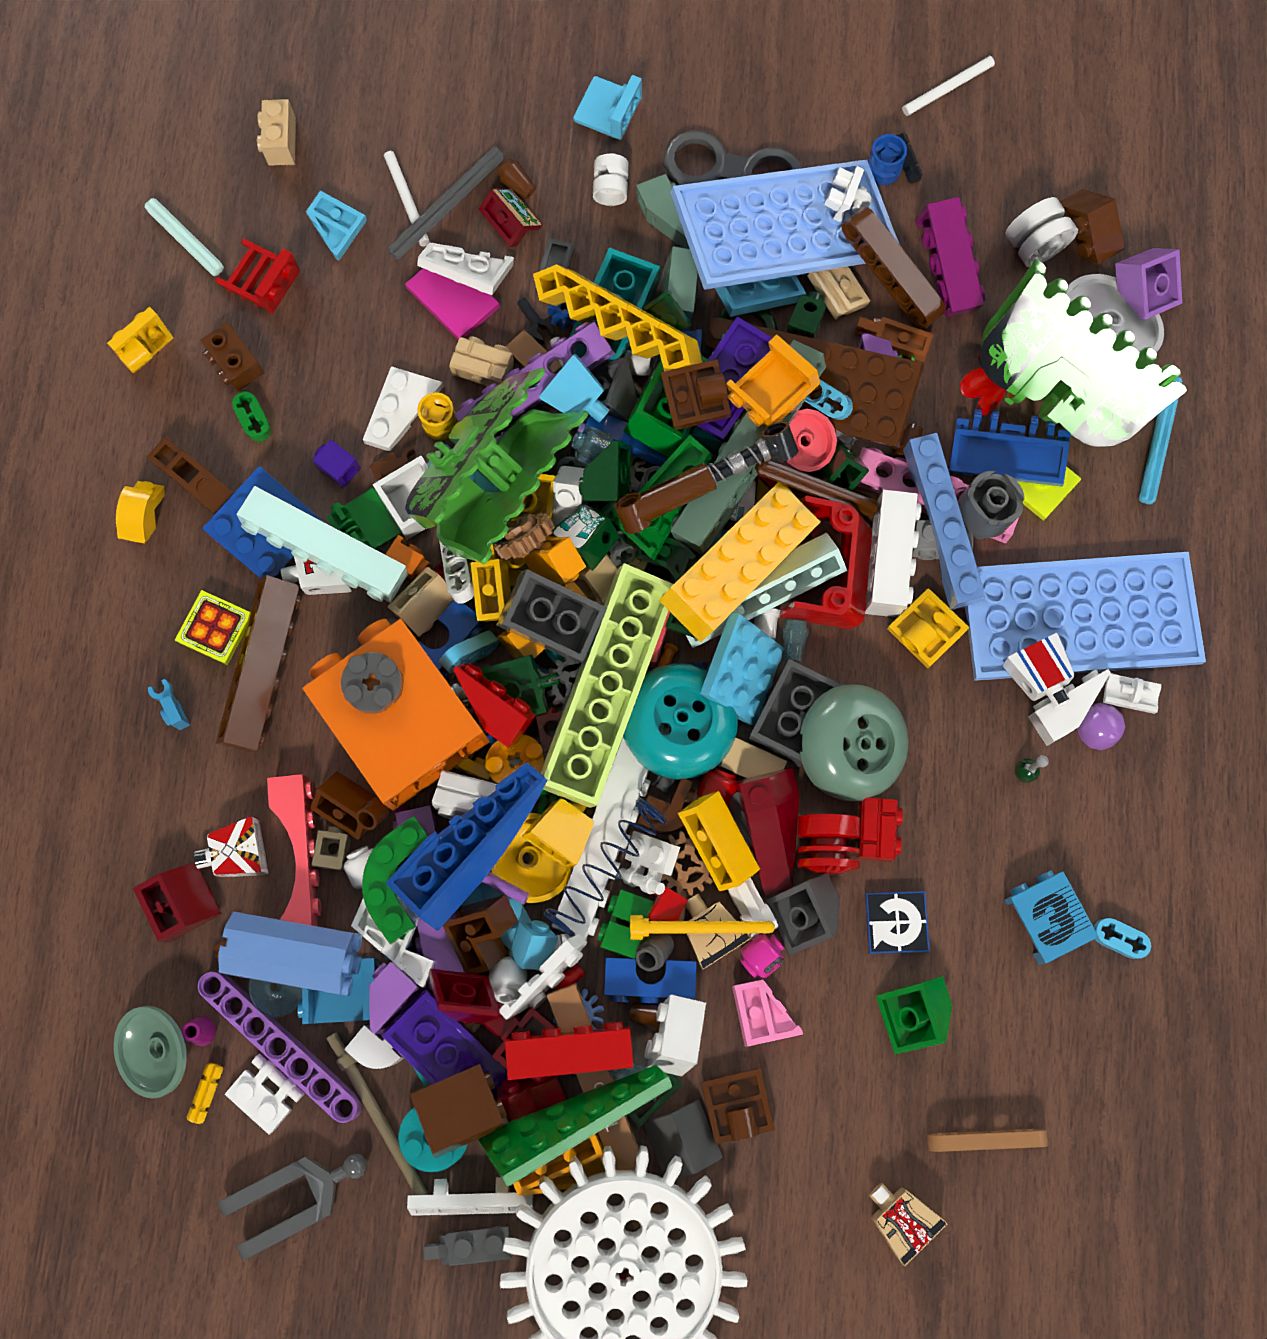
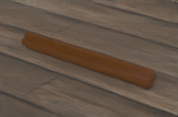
(815, 487)

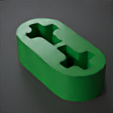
(256, 414)

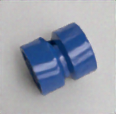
(887, 158)

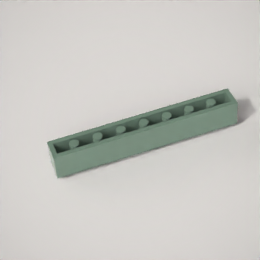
(707, 515)

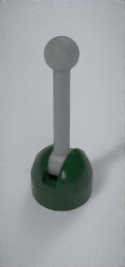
(1031, 766)

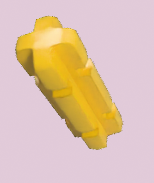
(204, 1093)

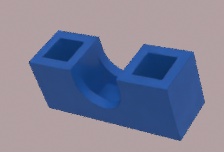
(461, 624)
(623, 981)

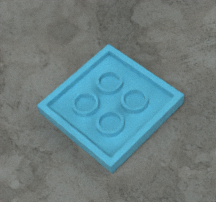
(742, 668)

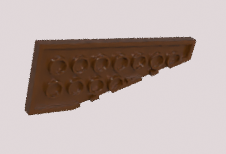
(876, 383)

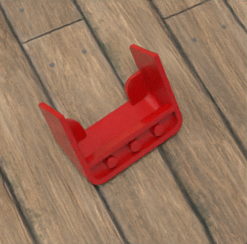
(846, 603)

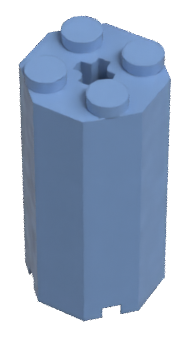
(290, 953)

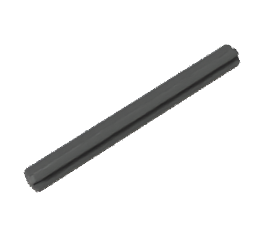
(445, 203)

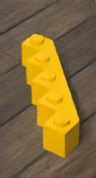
(616, 317)

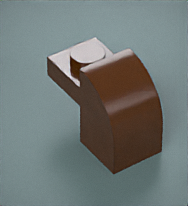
(682, 798)

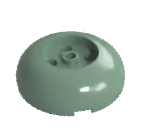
(835, 742)

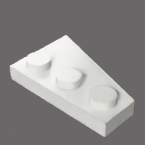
(469, 269)
(397, 407)
(533, 991)

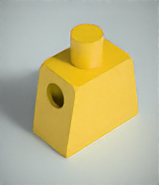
(561, 832)

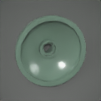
(150, 1051)

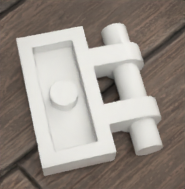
(655, 855)
(258, 1100)

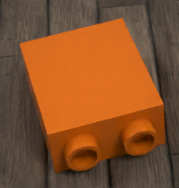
(415, 736)

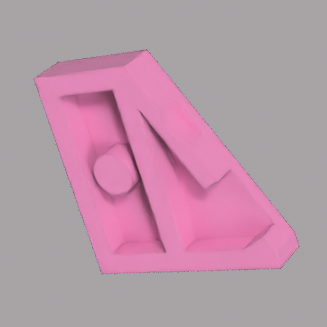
(761, 1015)

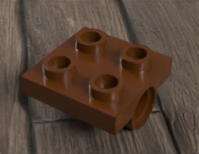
(696, 394)
(737, 1106)

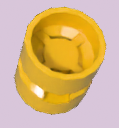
(437, 415)

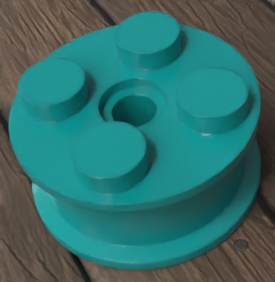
(417, 1150)

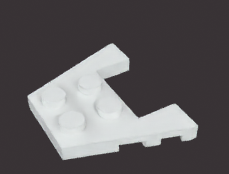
(411, 963)

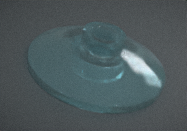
(275, 1003)

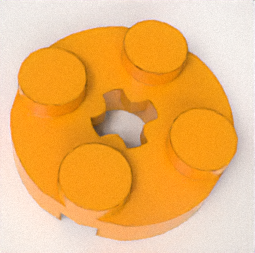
(499, 755)

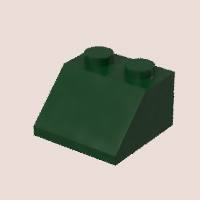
(608, 474)

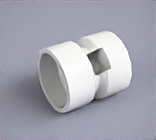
(610, 179)

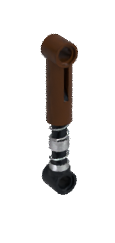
(639, 509)

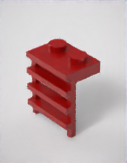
(273, 285)

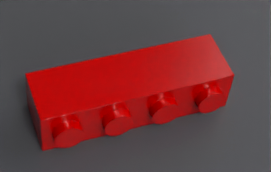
(568, 1052)

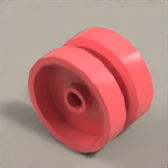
(814, 439)

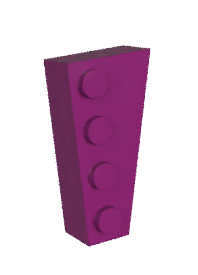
(951, 256)

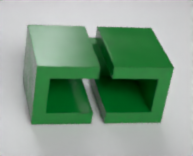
(616, 936)

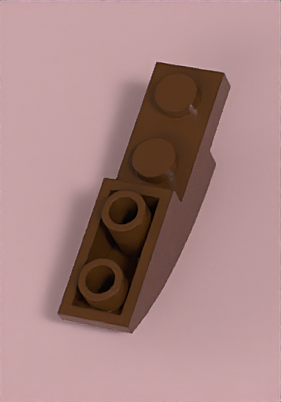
(190, 475)

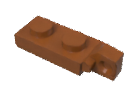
(903, 338)

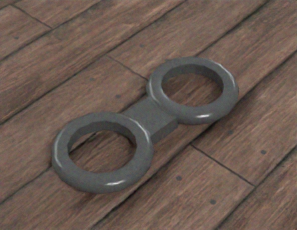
(726, 164)

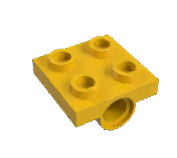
(140, 340)
(928, 628)

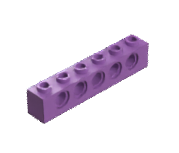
(597, 352)

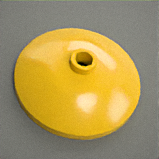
(540, 877)

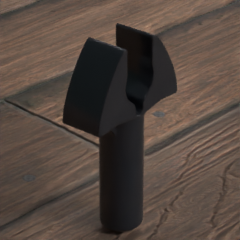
(535, 321)

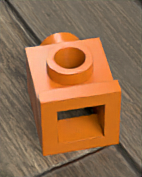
(409, 556)

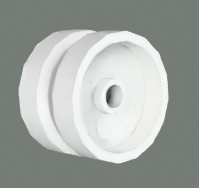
(1041, 231)

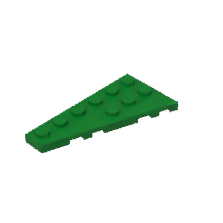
(550, 1132)

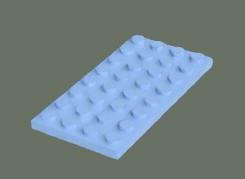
(769, 224)
(1103, 609)

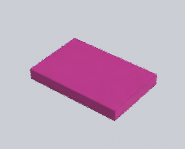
(452, 303)

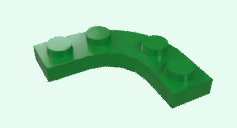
(381, 865)

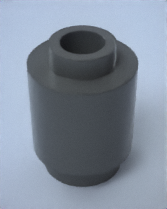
(654, 951)

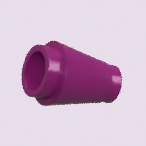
(205, 1031)

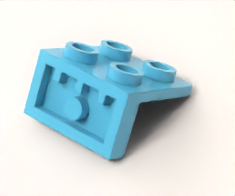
(609, 106)

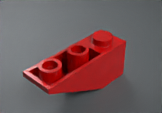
(496, 710)

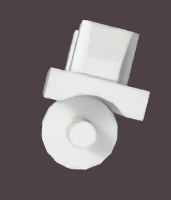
(850, 196)
(1132, 693)

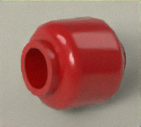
(718, 780)

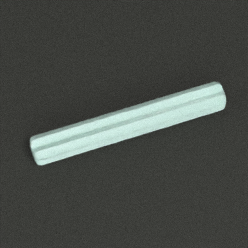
(184, 237)

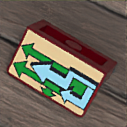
(508, 215)

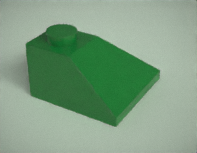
(916, 1015)

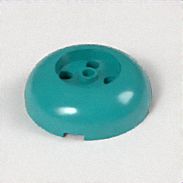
(675, 754)

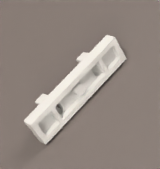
(448, 1204)

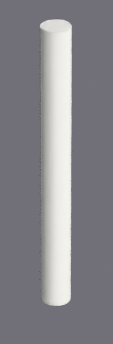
(947, 86)
(404, 192)

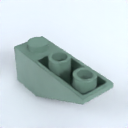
(659, 208)

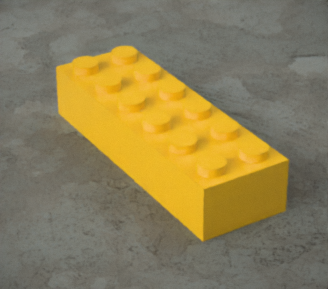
(739, 561)

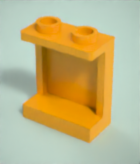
(774, 384)

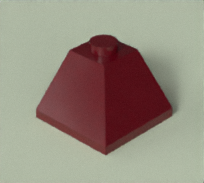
(464, 996)

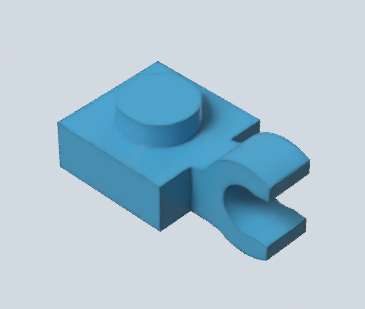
(172, 711)

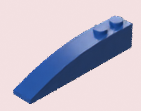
(461, 855)

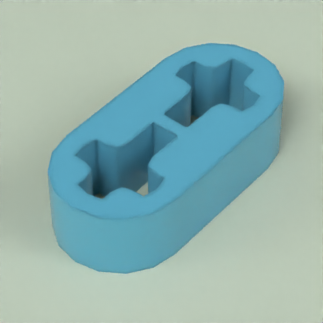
(1124, 932)

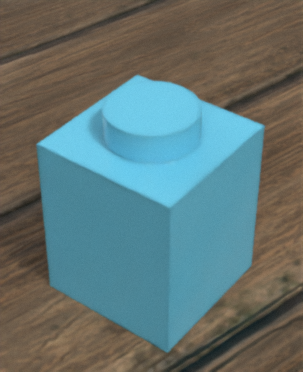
(533, 944)

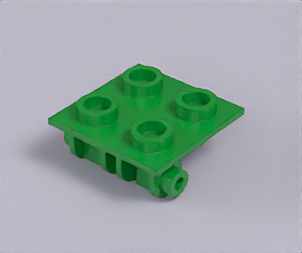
(365, 520)

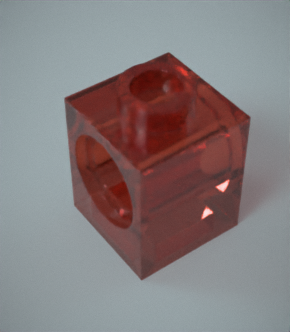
(550, 716)

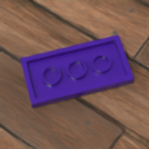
(736, 354)
(438, 1044)

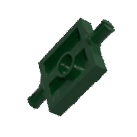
(521, 681)

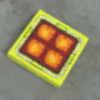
(213, 627)

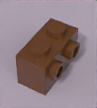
(232, 357)

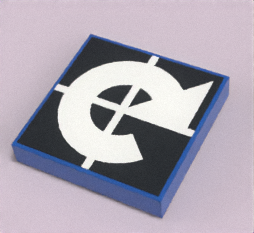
(896, 922)

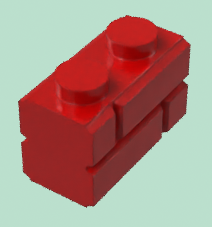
(879, 829)

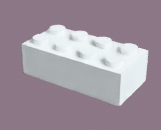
(892, 553)

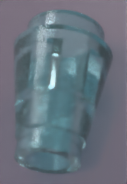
(794, 639)

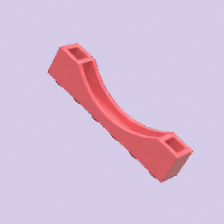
(290, 801)

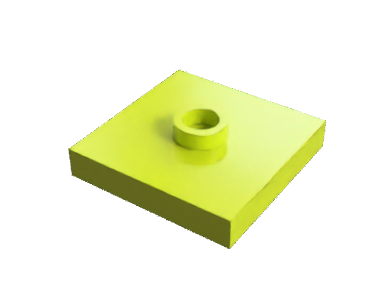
(1045, 498)

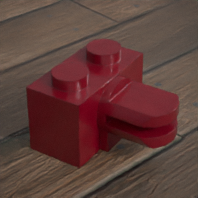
(502, 1028)

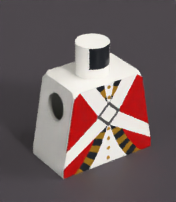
(235, 850)

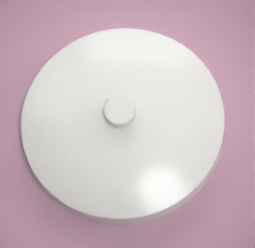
(1106, 299)

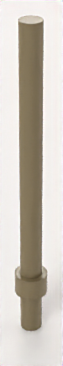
(347, 1064)

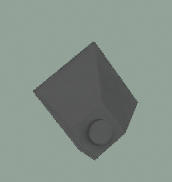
(618, 386)
(806, 913)

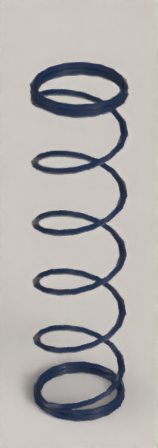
(652, 812)

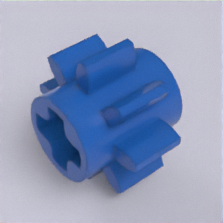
(560, 316)

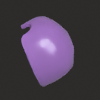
(1101, 726)

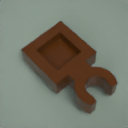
(391, 463)

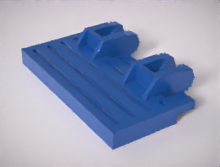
(1010, 451)

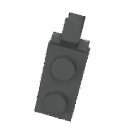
(470, 1246)

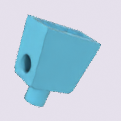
(575, 390)

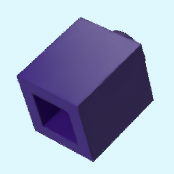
(336, 463)

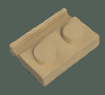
(839, 290)

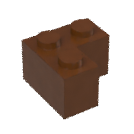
(1096, 223)
(477, 932)

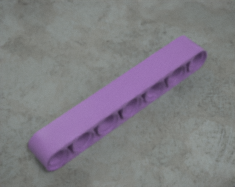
(294, 1048)

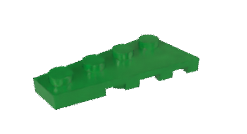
(685, 457)

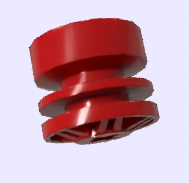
(828, 843)

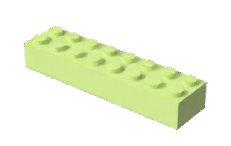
(606, 687)

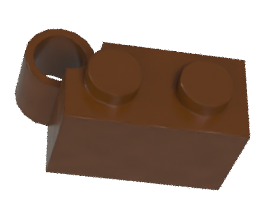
(348, 805)

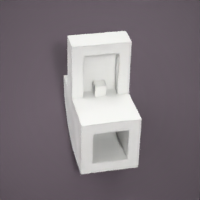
(372, 1050)

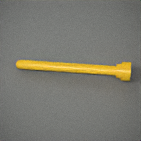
(642, 927)

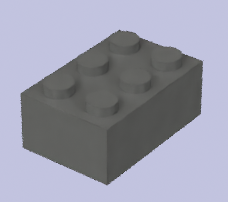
(551, 616)
(785, 710)

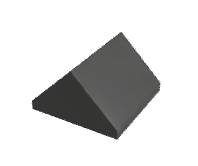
(684, 1135)

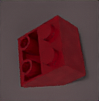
(177, 902)

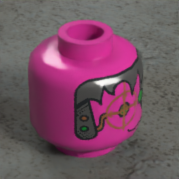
(762, 955)

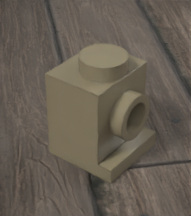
(322, 856)

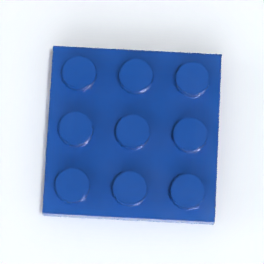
(252, 549)

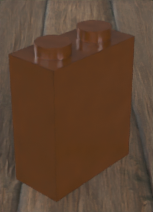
(458, 1110)

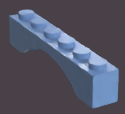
(956, 558)

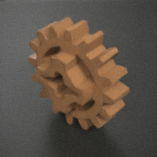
(524, 535)
(681, 883)

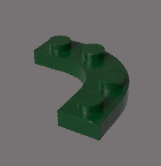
(678, 560)

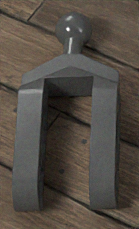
(323, 1188)

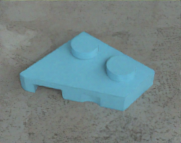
(335, 222)

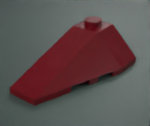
(771, 820)

